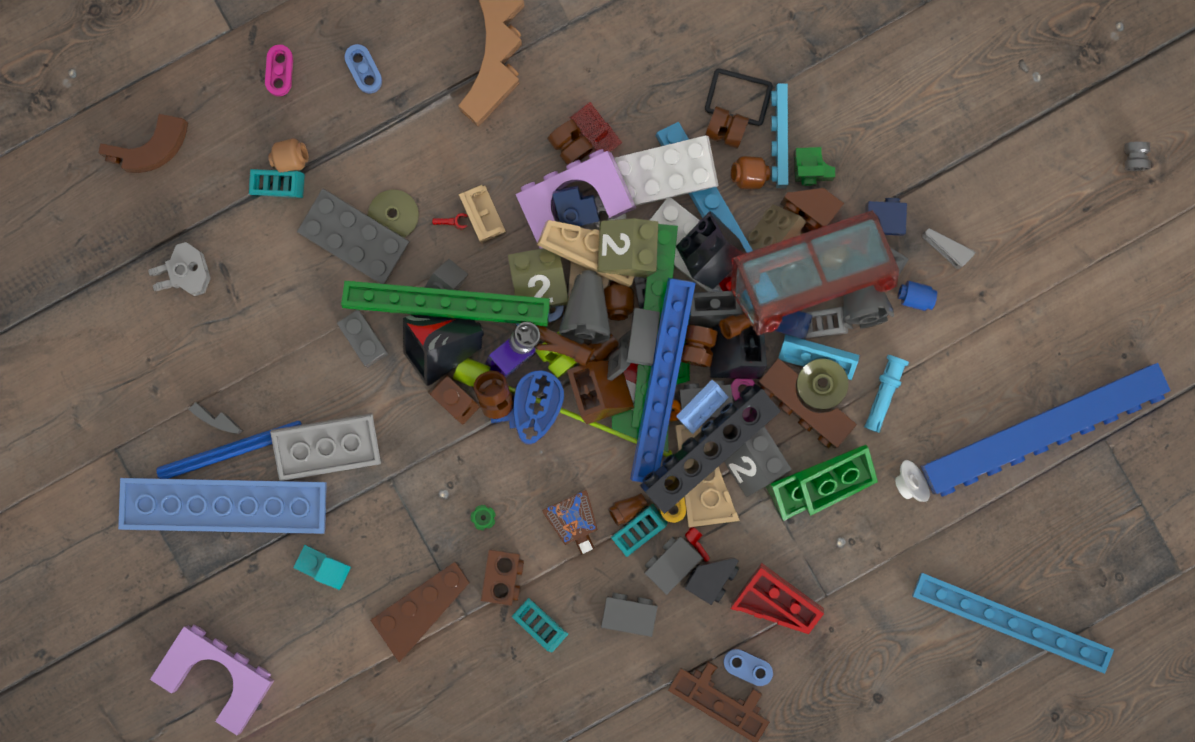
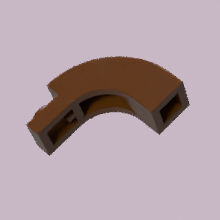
(158, 151)

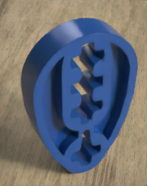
(550, 405)

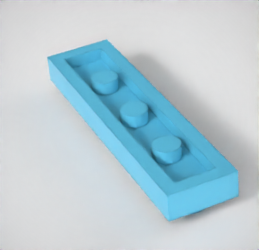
(779, 123)

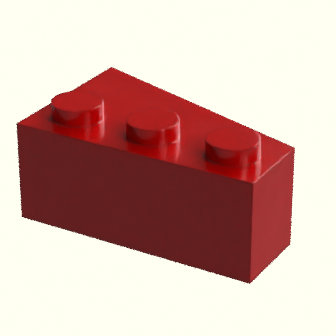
(776, 600)

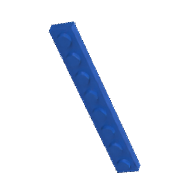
(663, 377)

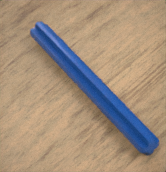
(218, 454)

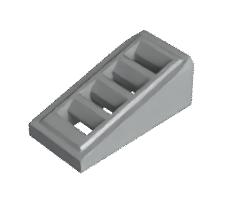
(951, 250)
(831, 329)

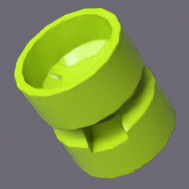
(557, 362)

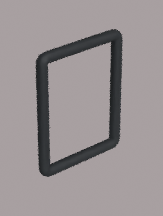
(744, 77)

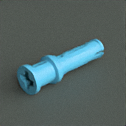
(889, 382)

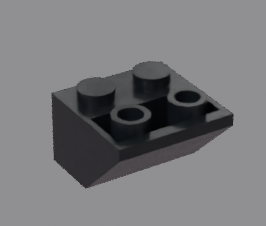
(710, 250)
(740, 356)
(709, 578)

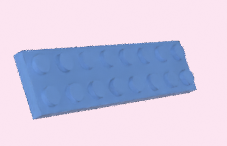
(222, 505)

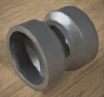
(1137, 156)
(527, 333)

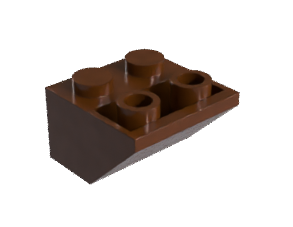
(813, 205)
(596, 395)

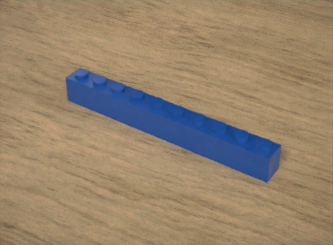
(1044, 429)

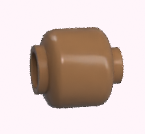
(288, 155)

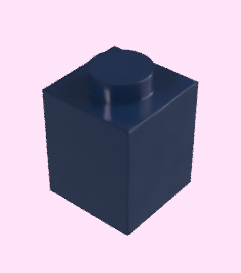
(795, 324)

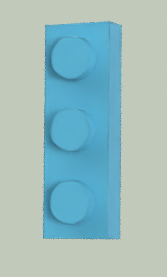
(802, 352)

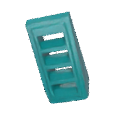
(290, 189)
(657, 517)
(541, 639)

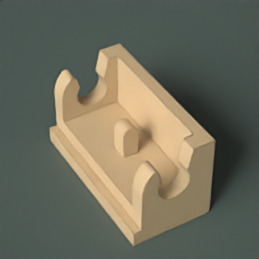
(482, 213)

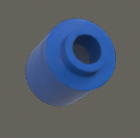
(917, 296)

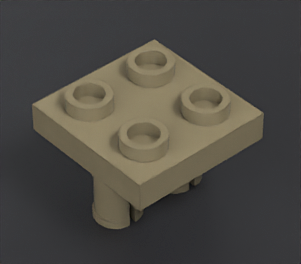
(775, 227)

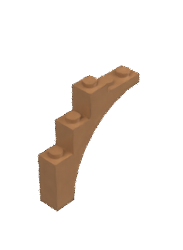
(494, 79)

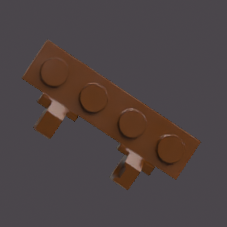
(737, 715)

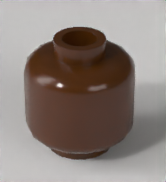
(619, 301)

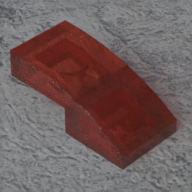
(595, 128)

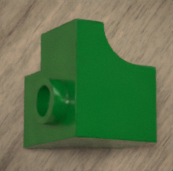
(811, 167)

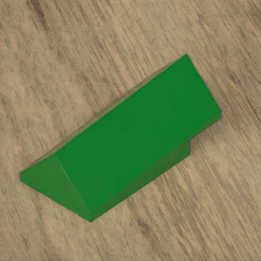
(823, 483)

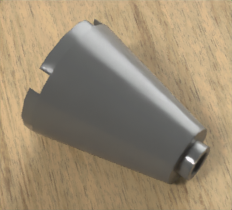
(866, 308)
(586, 310)

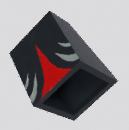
(439, 343)

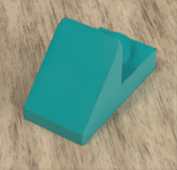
(322, 567)

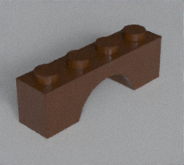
(830, 426)

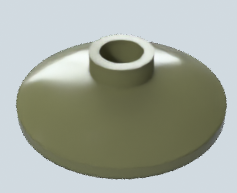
(406, 210)
(822, 396)

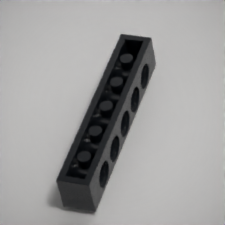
(723, 447)

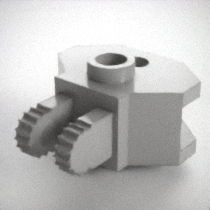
(181, 271)

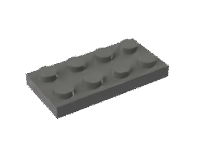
(353, 236)

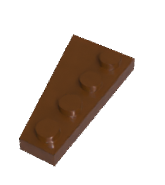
(416, 612)

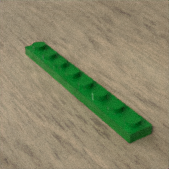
(653, 300)
(445, 303)

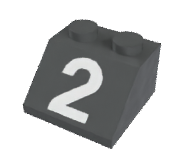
(757, 463)

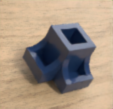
(574, 207)
(890, 214)

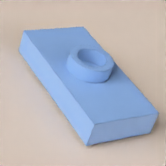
(702, 406)

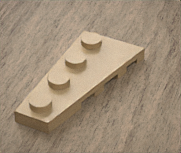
(576, 245)
(710, 499)

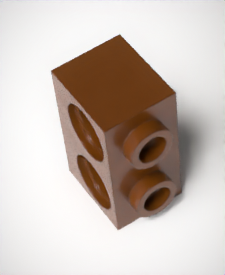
(494, 575)

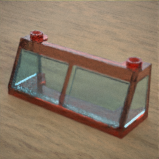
(812, 270)

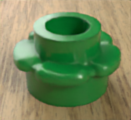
(476, 517)

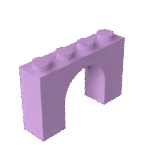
(598, 171)
(249, 683)

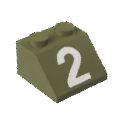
(628, 247)
(539, 275)

